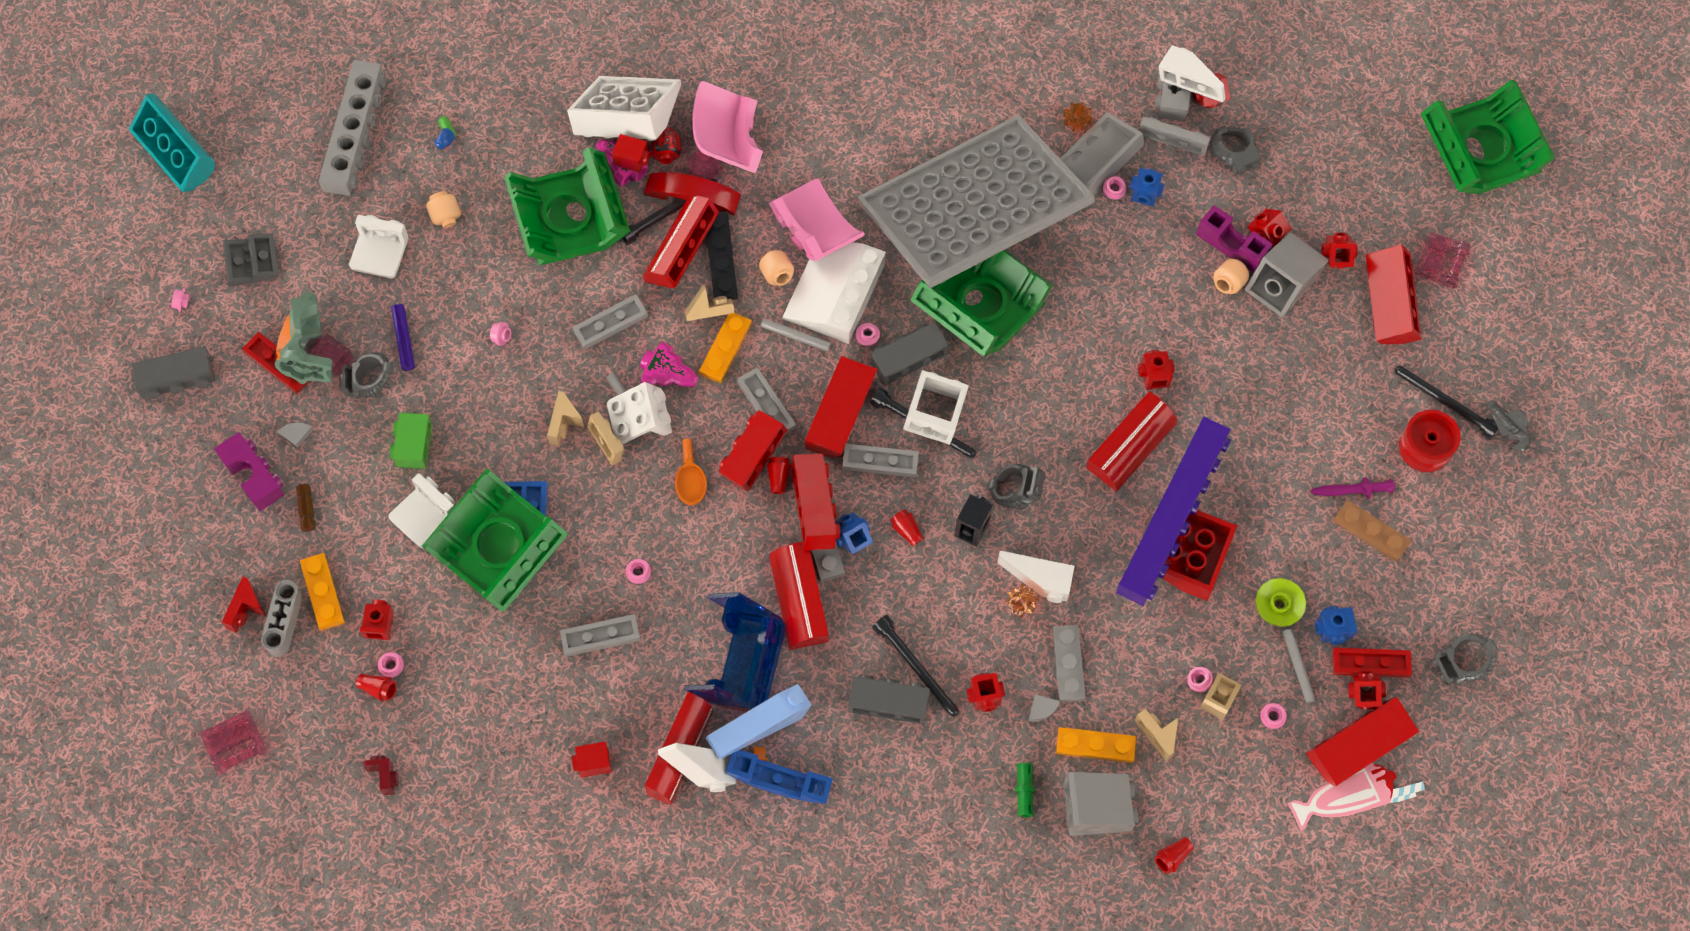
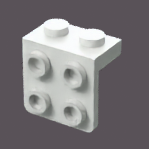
(378, 246)
(639, 412)
(422, 510)

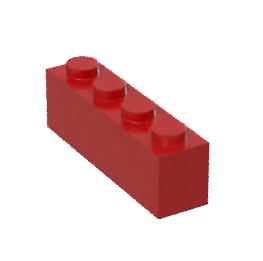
(814, 502)

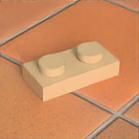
(602, 433)

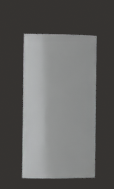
(1103, 151)

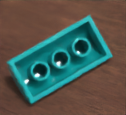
(171, 144)

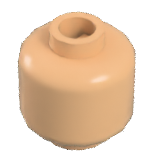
(443, 209)
(776, 267)
(1231, 276)

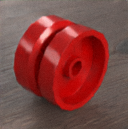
(1429, 440)

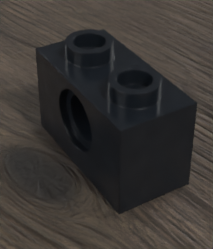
(973, 519)

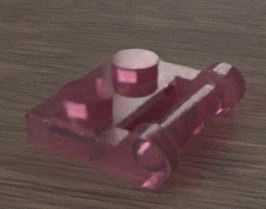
(1435, 256)
(229, 735)

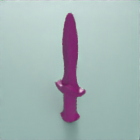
(1361, 488)

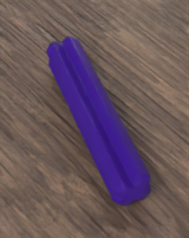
(402, 337)

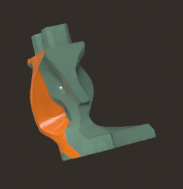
(296, 340)

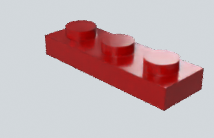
(264, 353)
(1380, 661)

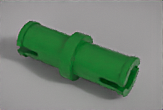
(1025, 789)

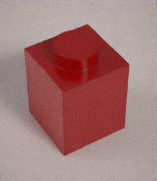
(630, 153)
(591, 759)

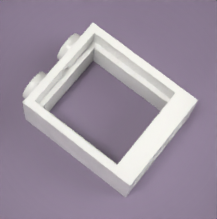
(919, 422)

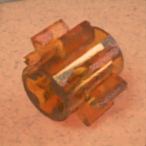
(1077, 116)
(1016, 605)

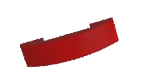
(682, 186)

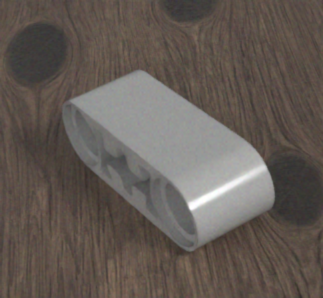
(272, 625)

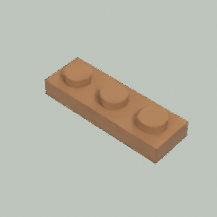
(1372, 530)

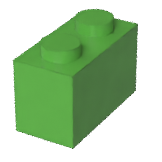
(411, 440)

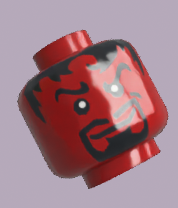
(666, 146)

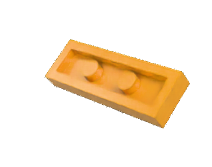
(725, 347)
(322, 591)
(1095, 745)

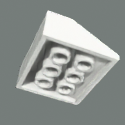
(624, 107)
(836, 291)

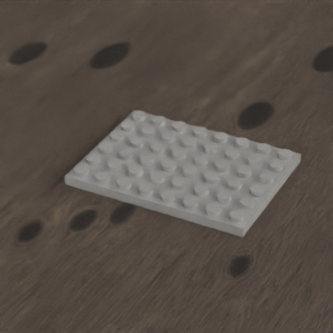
(975, 200)

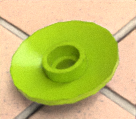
(1286, 593)

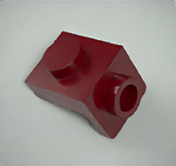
(387, 776)

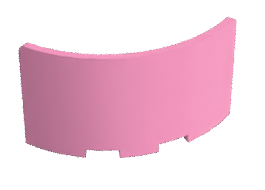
(723, 126)
(814, 220)

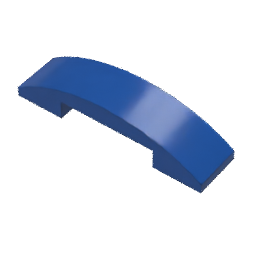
(778, 779)

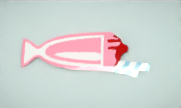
(1359, 793)

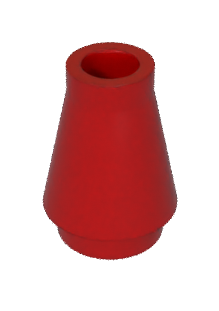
(778, 474)
(907, 527)
(377, 686)
(1172, 856)

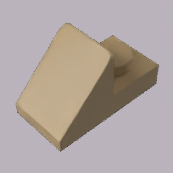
(701, 308)
(563, 414)
(1220, 696)
(1163, 738)

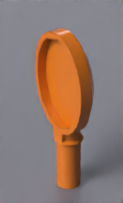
(690, 478)

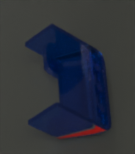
(750, 657)

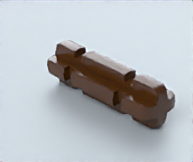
(305, 507)

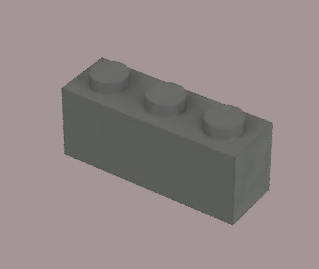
(909, 353)
(173, 373)
(888, 699)

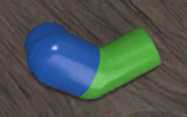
(447, 134)

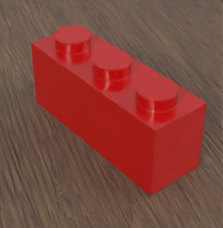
(752, 450)

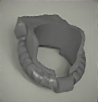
(1238, 160)
(353, 376)
(1511, 424)
(1028, 493)
(1452, 672)

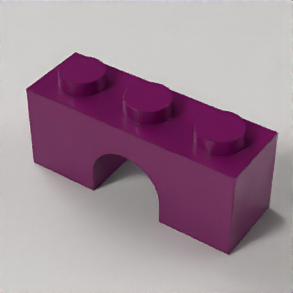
(1219, 232)
(262, 486)

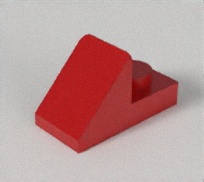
(243, 600)

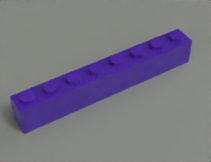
(1172, 512)

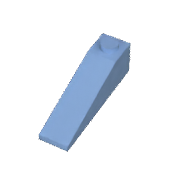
(760, 722)

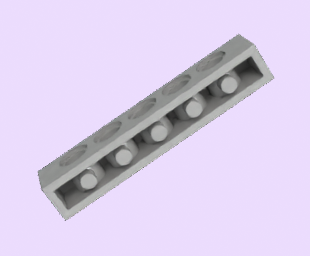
(362, 75)

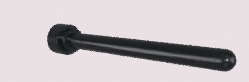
(653, 219)
(883, 400)
(1486, 425)
(885, 627)

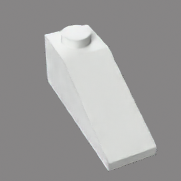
(1187, 71)
(1044, 576)
(699, 765)

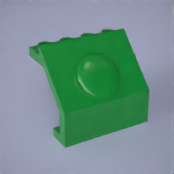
(1507, 132)
(543, 216)
(1008, 303)
(495, 540)

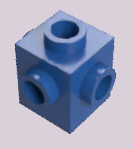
(1146, 186)
(853, 533)
(1336, 625)

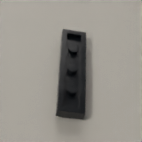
(722, 258)

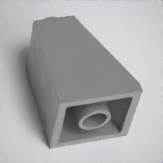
(1286, 274)
(1099, 803)

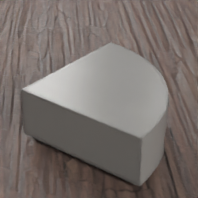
(295, 433)
(1042, 708)

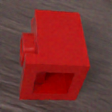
(378, 628)

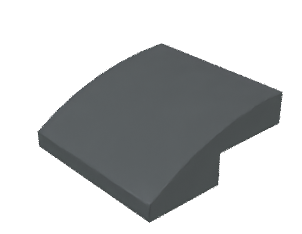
(250, 259)

